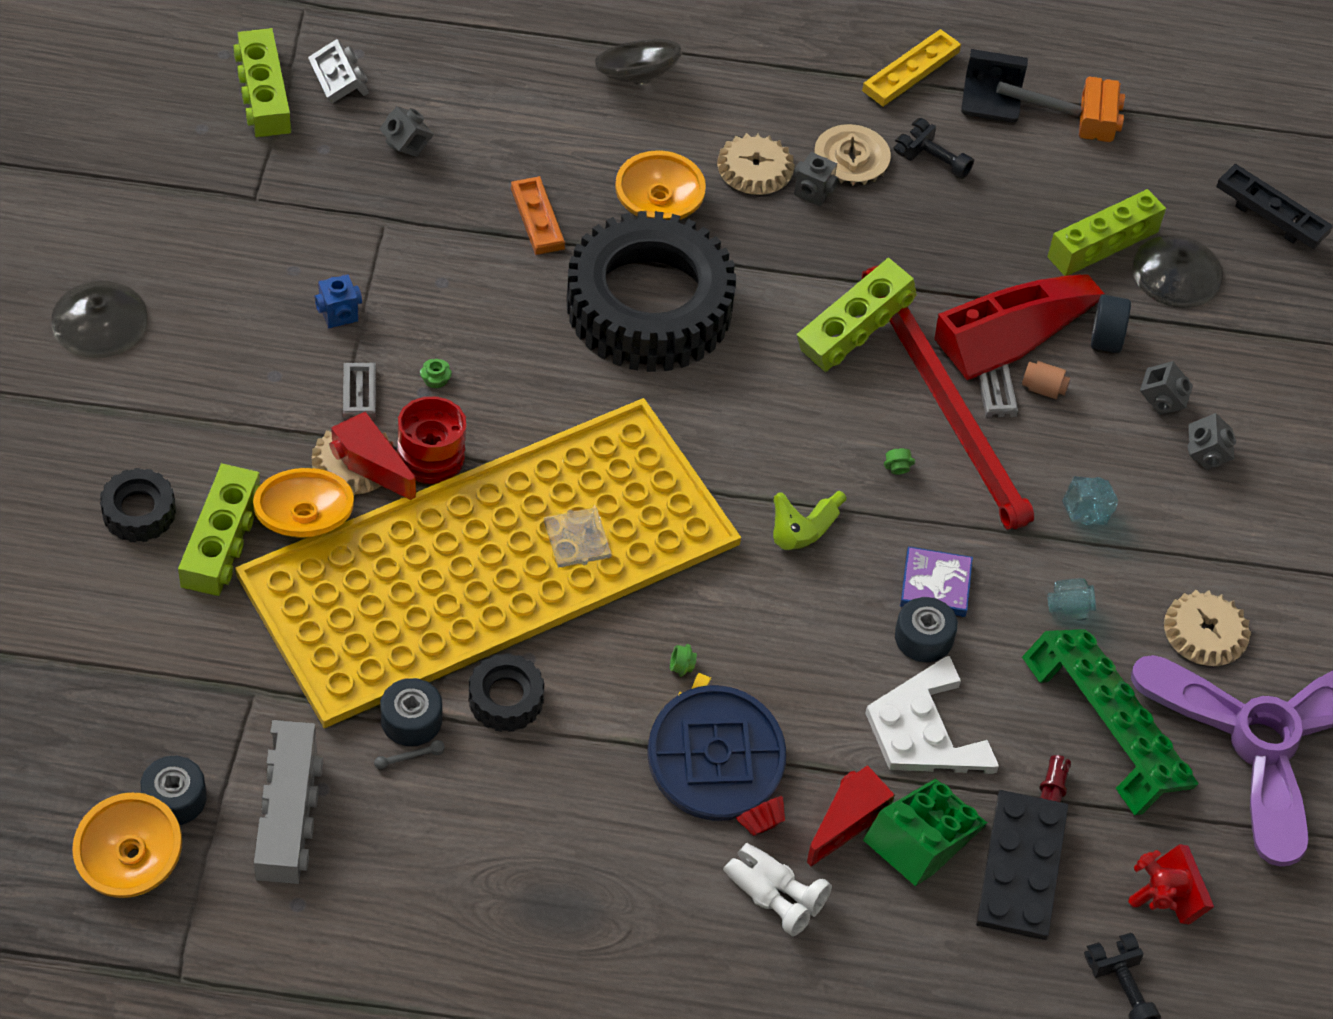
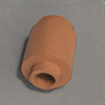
(1046, 379)

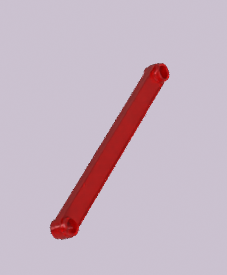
(1013, 510)

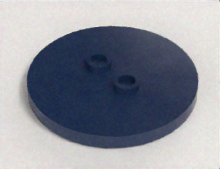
(716, 752)

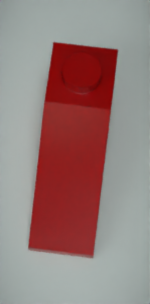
(370, 455)
(851, 812)

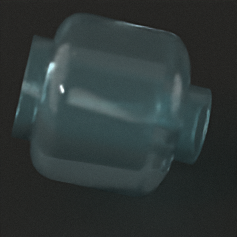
(1072, 600)

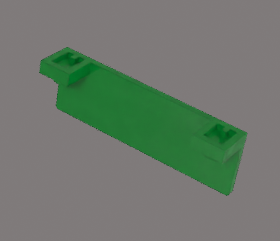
(1156, 762)

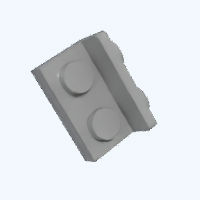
(337, 71)

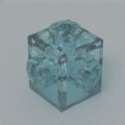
(1090, 500)

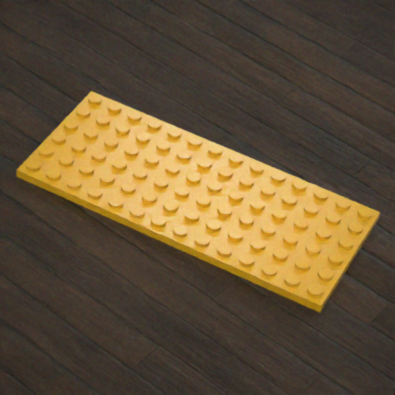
(472, 561)

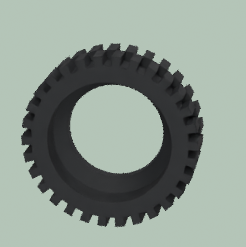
(645, 335)

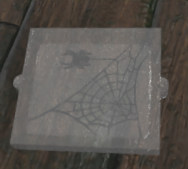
(577, 537)

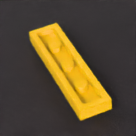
(911, 67)

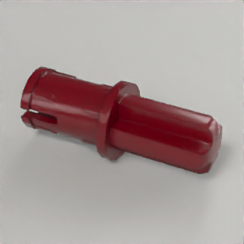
(1054, 785)

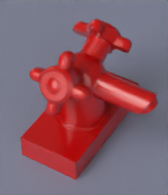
(1173, 884)

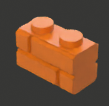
(1101, 109)

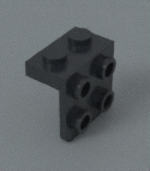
(981, 83)

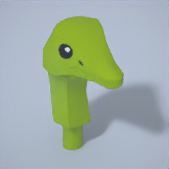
(794, 530)

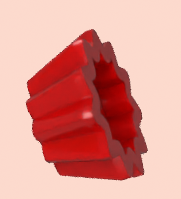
(763, 816)

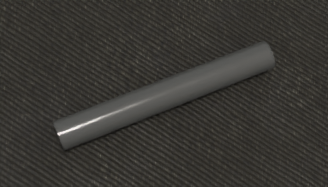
(1039, 99)

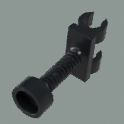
(924, 136)
(1129, 956)

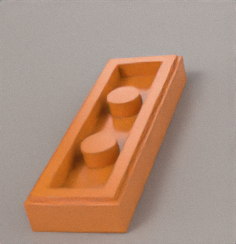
(537, 215)

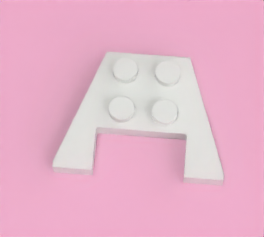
(912, 729)

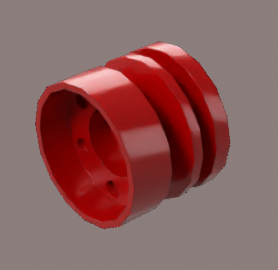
(432, 439)

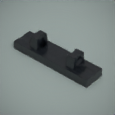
(1274, 207)

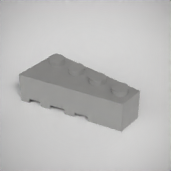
(287, 803)

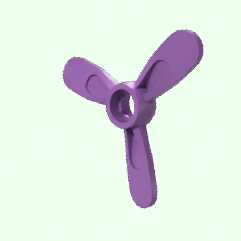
(1275, 798)

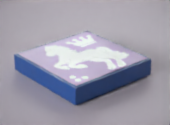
(937, 576)

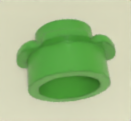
(435, 373)
(899, 461)
(682, 660)

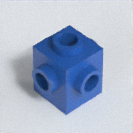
(338, 301)

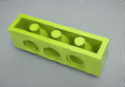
(263, 83)
(1106, 232)
(864, 300)
(197, 568)

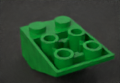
(923, 830)

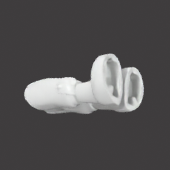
(763, 878)

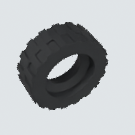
(138, 527)
(506, 717)

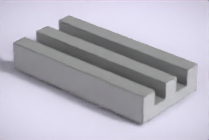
(359, 368)
(999, 408)

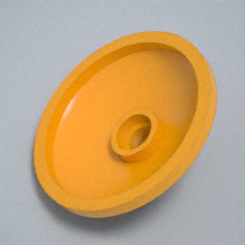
(661, 184)
(303, 502)
(114, 830)

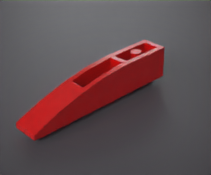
(1012, 321)

